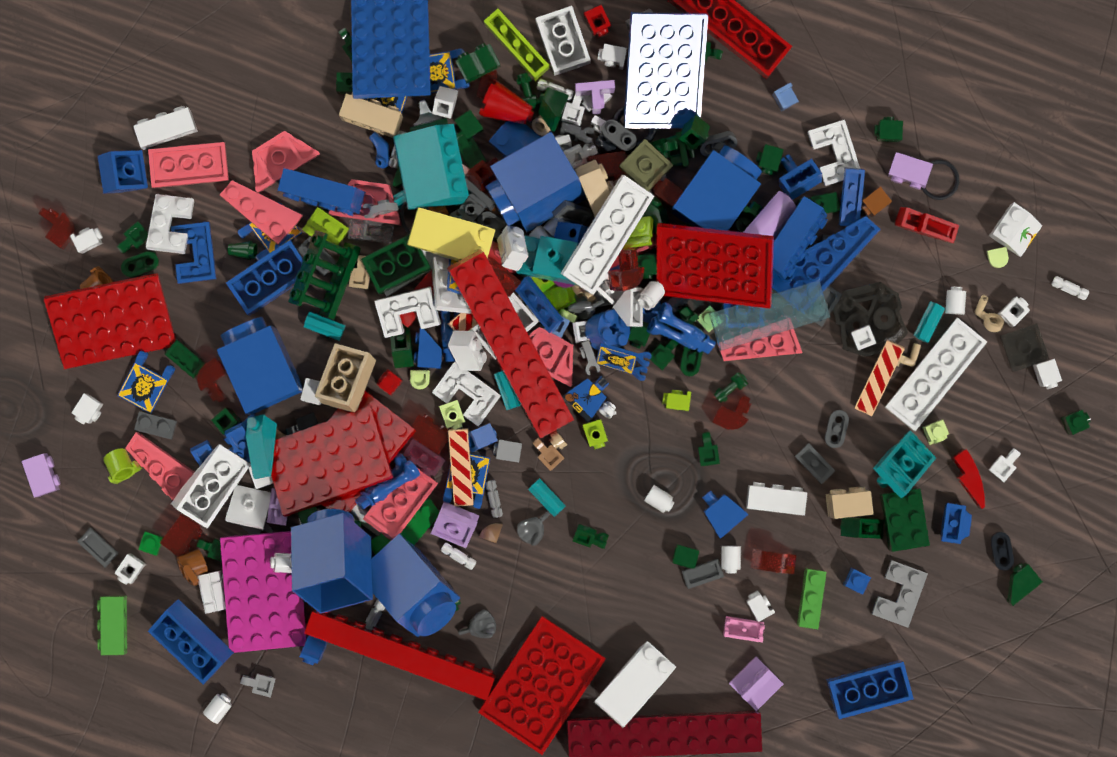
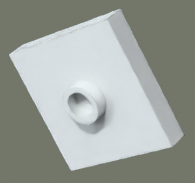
(248, 507)

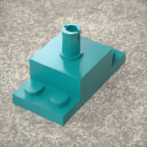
(547, 258)
(904, 464)

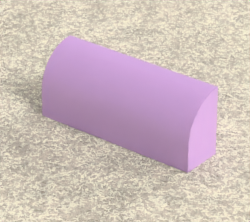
(773, 216)

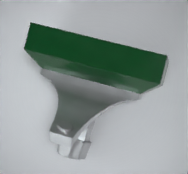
(426, 118)

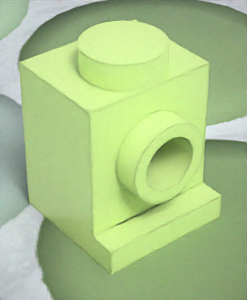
(450, 407)
(935, 432)

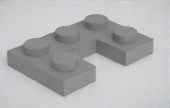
(904, 607)

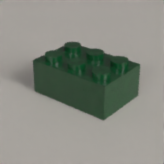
(395, 265)
(904, 520)

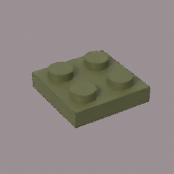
(645, 165)

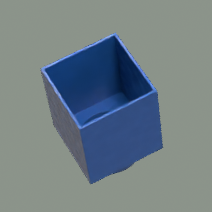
(534, 183)
(718, 191)
(258, 365)
(331, 561)
(412, 588)

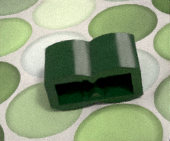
(478, 62)

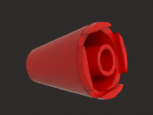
(505, 105)

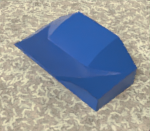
(955, 523)

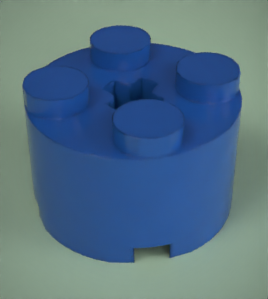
(607, 329)

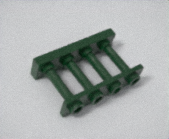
(339, 279)

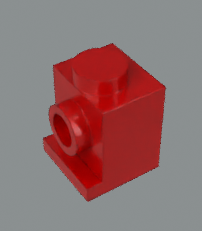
(597, 14)
(389, 382)

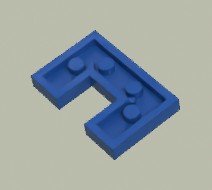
(204, 264)
(237, 438)

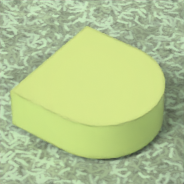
(998, 257)
(568, 315)
(419, 378)

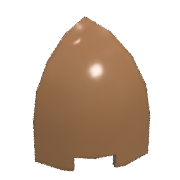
(491, 532)

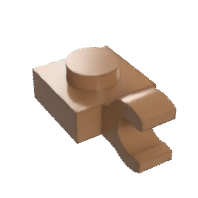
(549, 455)

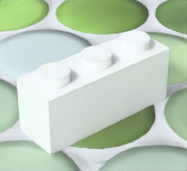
(165, 127)
(776, 499)

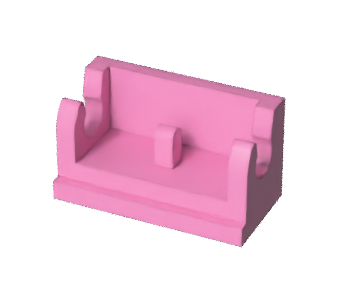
(743, 629)

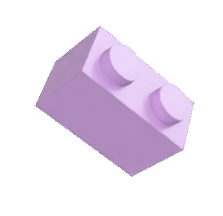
(910, 171)
(41, 475)

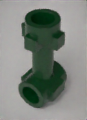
(524, 80)
(739, 382)

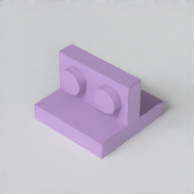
(597, 92)
(455, 524)
(755, 683)

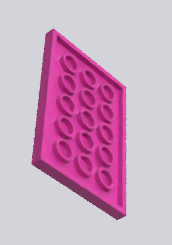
(258, 601)

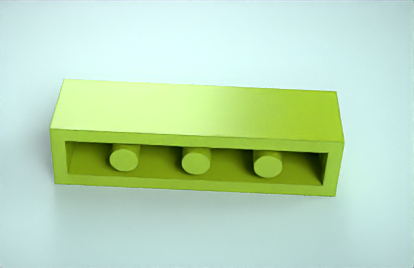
(516, 44)

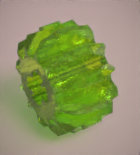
(561, 297)

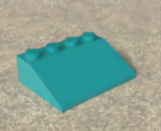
(431, 167)

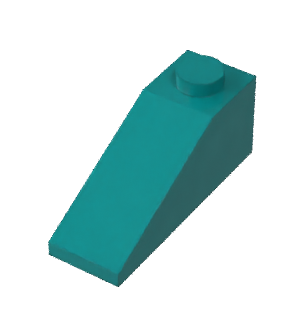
(261, 444)

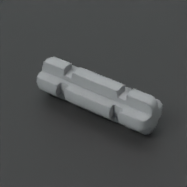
(494, 498)

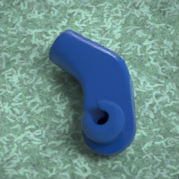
(382, 148)

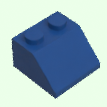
(512, 137)
(122, 171)

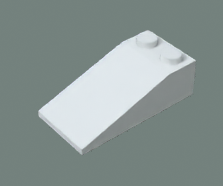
(210, 485)
(635, 684)

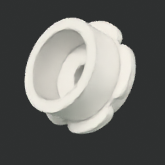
(607, 409)

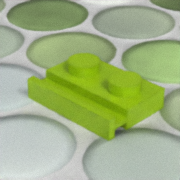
(327, 224)
(641, 234)

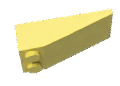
(449, 235)

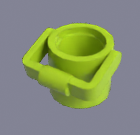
(120, 465)

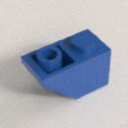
(429, 352)
(313, 650)

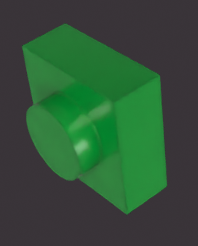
(150, 543)

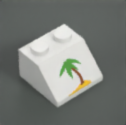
(1016, 229)

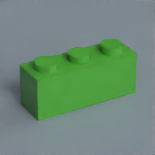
(811, 598)
(112, 625)

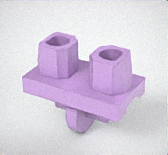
(274, 513)

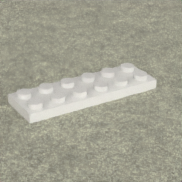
(607, 234)
(935, 374)

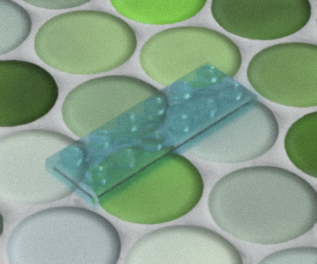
(788, 311)

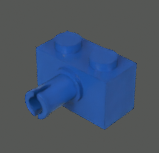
(799, 178)

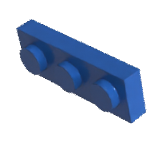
(851, 196)
(539, 304)

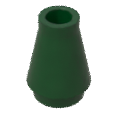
(244, 250)

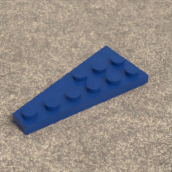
(830, 257)

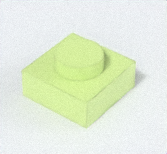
(704, 319)

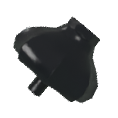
(604, 145)

